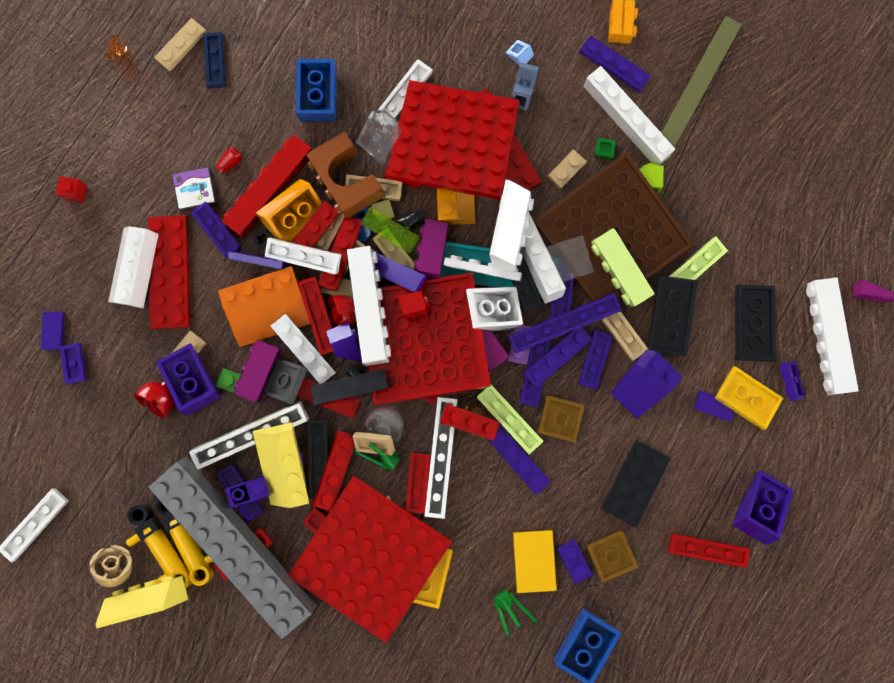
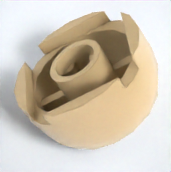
(111, 566)

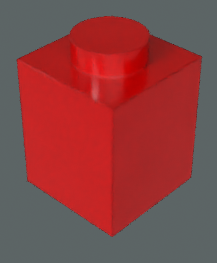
(71, 189)
(414, 304)

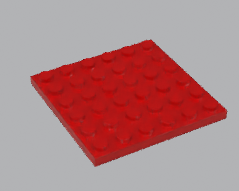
(453, 140)
(434, 350)
(369, 558)

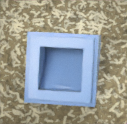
(520, 52)

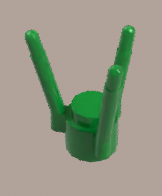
(387, 460)
(504, 601)

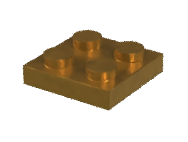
(561, 419)
(611, 556)

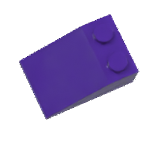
(188, 380)
(646, 383)
(764, 509)

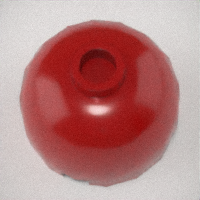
(342, 310)
(156, 397)

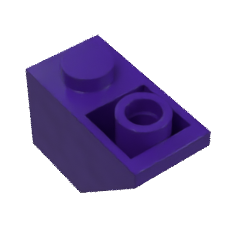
(344, 342)
(247, 492)

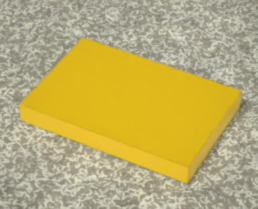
(749, 398)
(534, 561)
(433, 588)

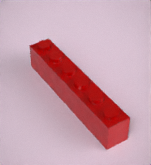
(267, 186)

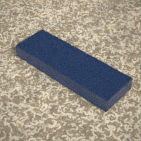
(214, 60)

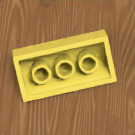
(282, 465)
(142, 600)

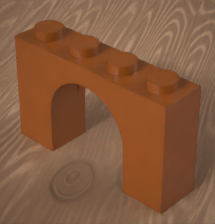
(348, 198)

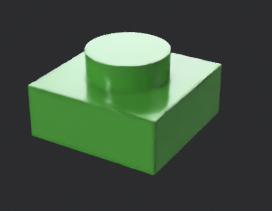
(227, 380)

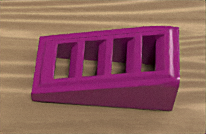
(870, 291)

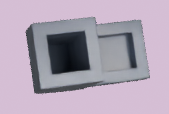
(524, 85)

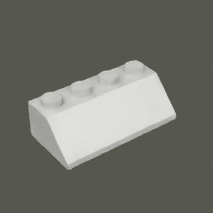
(510, 227)
(133, 267)

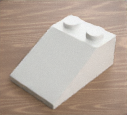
(494, 308)

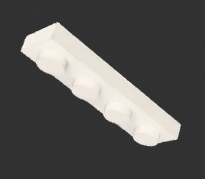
(394, 103)
(302, 255)
(474, 266)
(303, 349)
(33, 525)

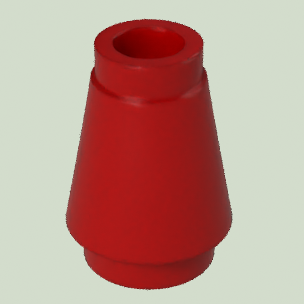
(229, 159)

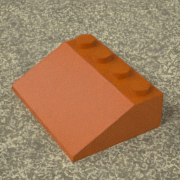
(260, 303)

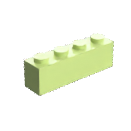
(622, 268)

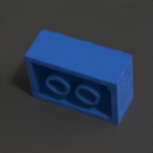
(316, 90)
(586, 647)

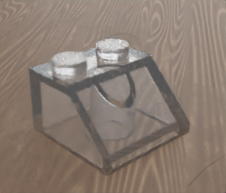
(379, 135)

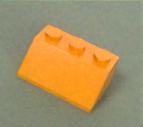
(455, 207)
(290, 211)

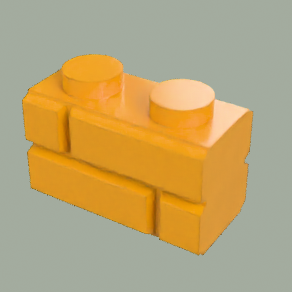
(622, 21)

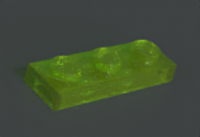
(390, 230)

